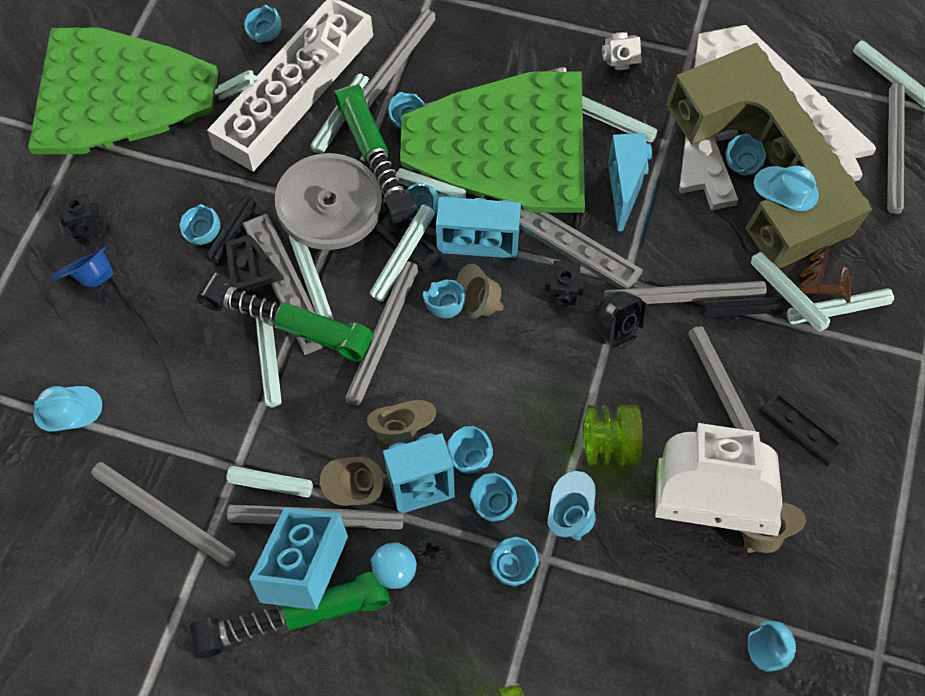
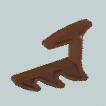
(815, 274)

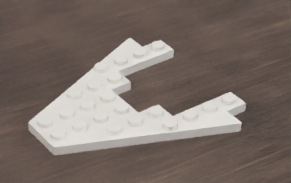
(702, 161)

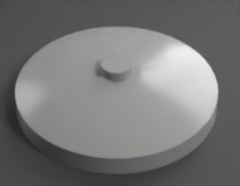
(328, 201)

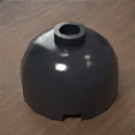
(619, 317)

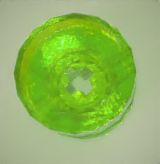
(613, 435)

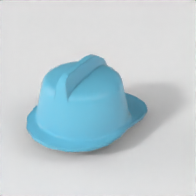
(788, 186)
(67, 408)
(572, 506)

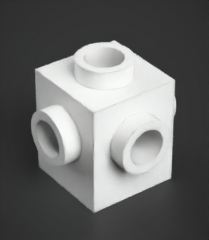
(324, 42)
(630, 50)

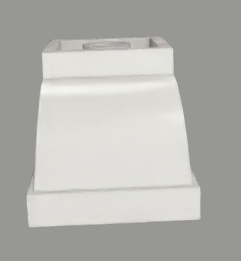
(720, 476)

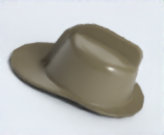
(481, 292)
(400, 421)
(352, 481)
(791, 522)

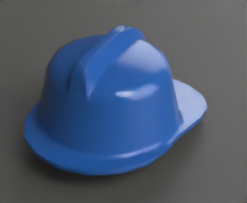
(89, 270)

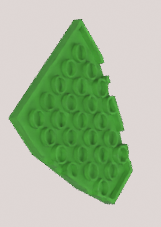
(114, 88)
(505, 141)

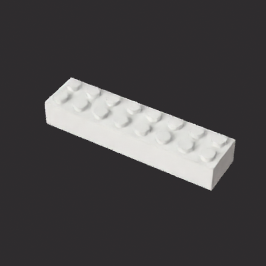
(286, 89)

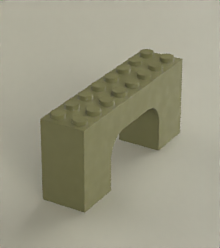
(750, 96)

